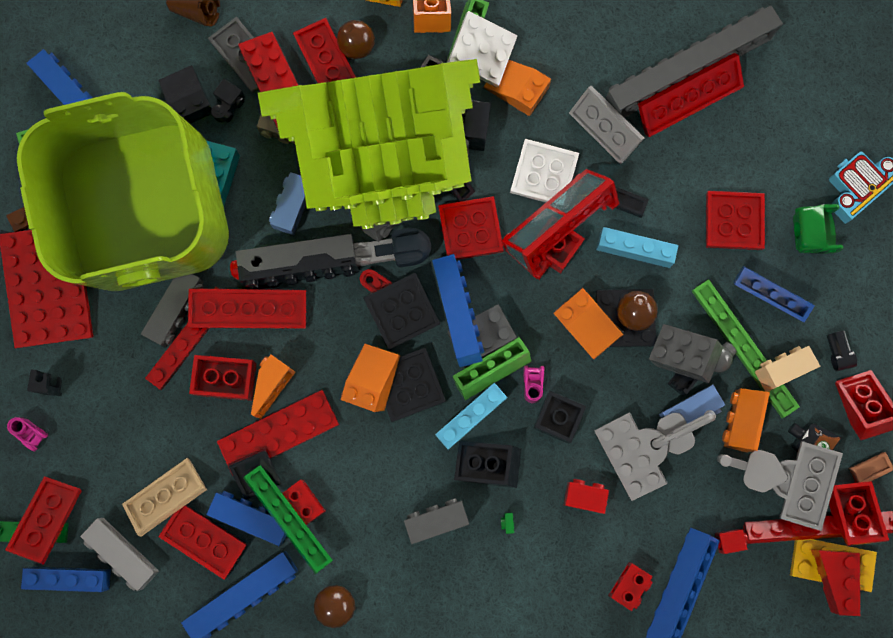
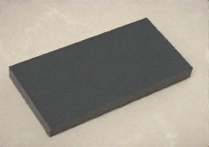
(226, 43)

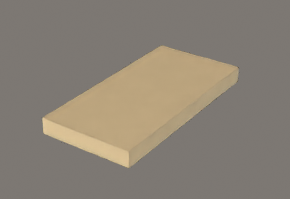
(164, 497)

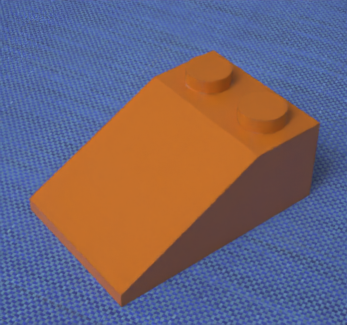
(431, 16)
(521, 87)
(588, 323)
(371, 378)
(270, 382)

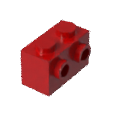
(586, 497)
(304, 502)
(631, 586)

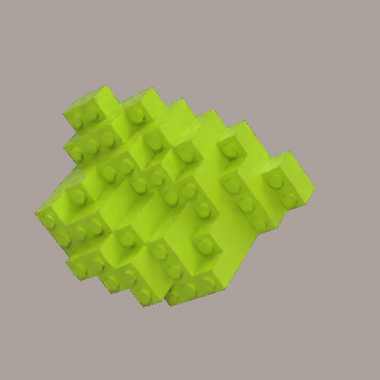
(379, 139)

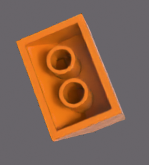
(745, 419)

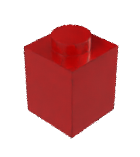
(732, 541)

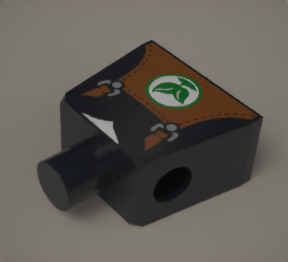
(813, 435)

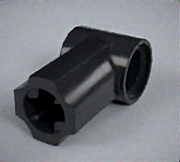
(842, 356)

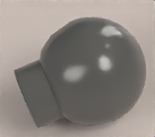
(726, 358)

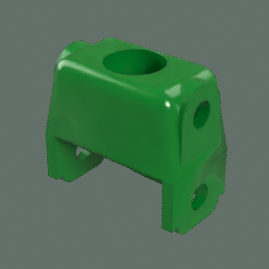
(816, 229)

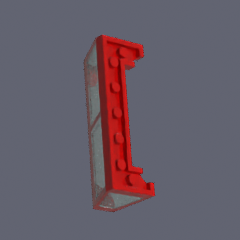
(559, 217)

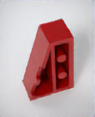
(840, 580)

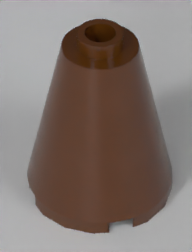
(196, 10)

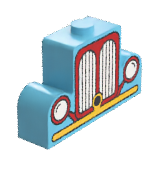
(860, 184)

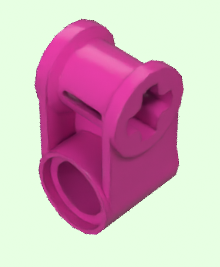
(533, 379)
(29, 435)

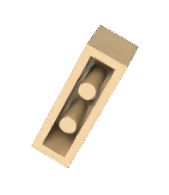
(786, 367)

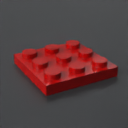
(735, 220)
(471, 228)

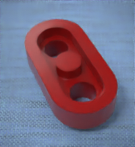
(378, 281)

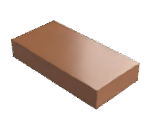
(871, 468)

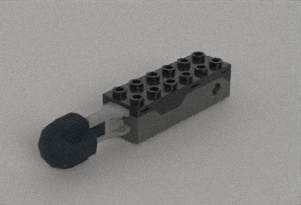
(325, 258)

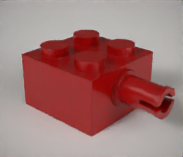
(561, 254)

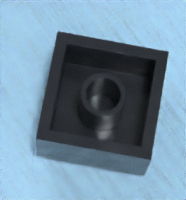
(476, 124)
(559, 417)

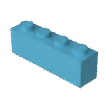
(637, 247)
(471, 416)

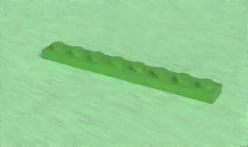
(745, 347)

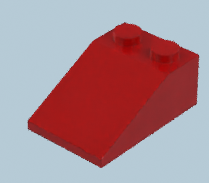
(866, 404)
(858, 513)

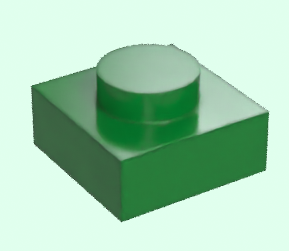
(507, 523)

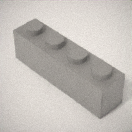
(119, 554)

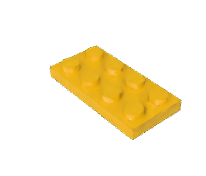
(805, 566)

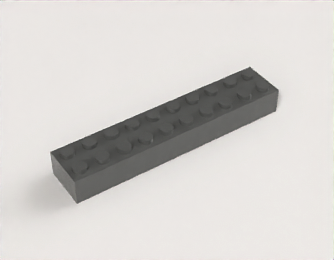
(738, 39)

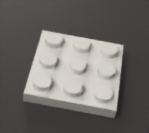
(487, 44)
(543, 170)

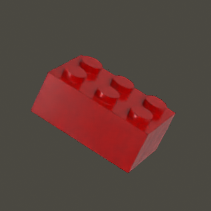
(223, 377)

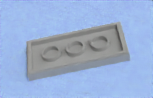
(606, 125)

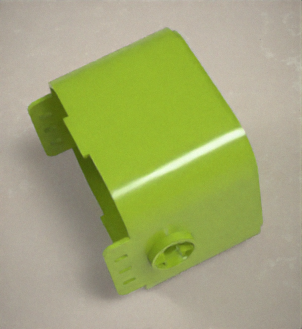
(120, 193)

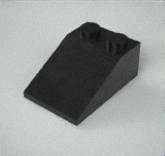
(186, 94)
(488, 464)

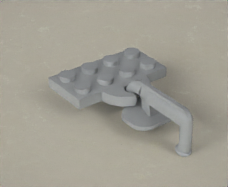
(638, 459)
(802, 482)

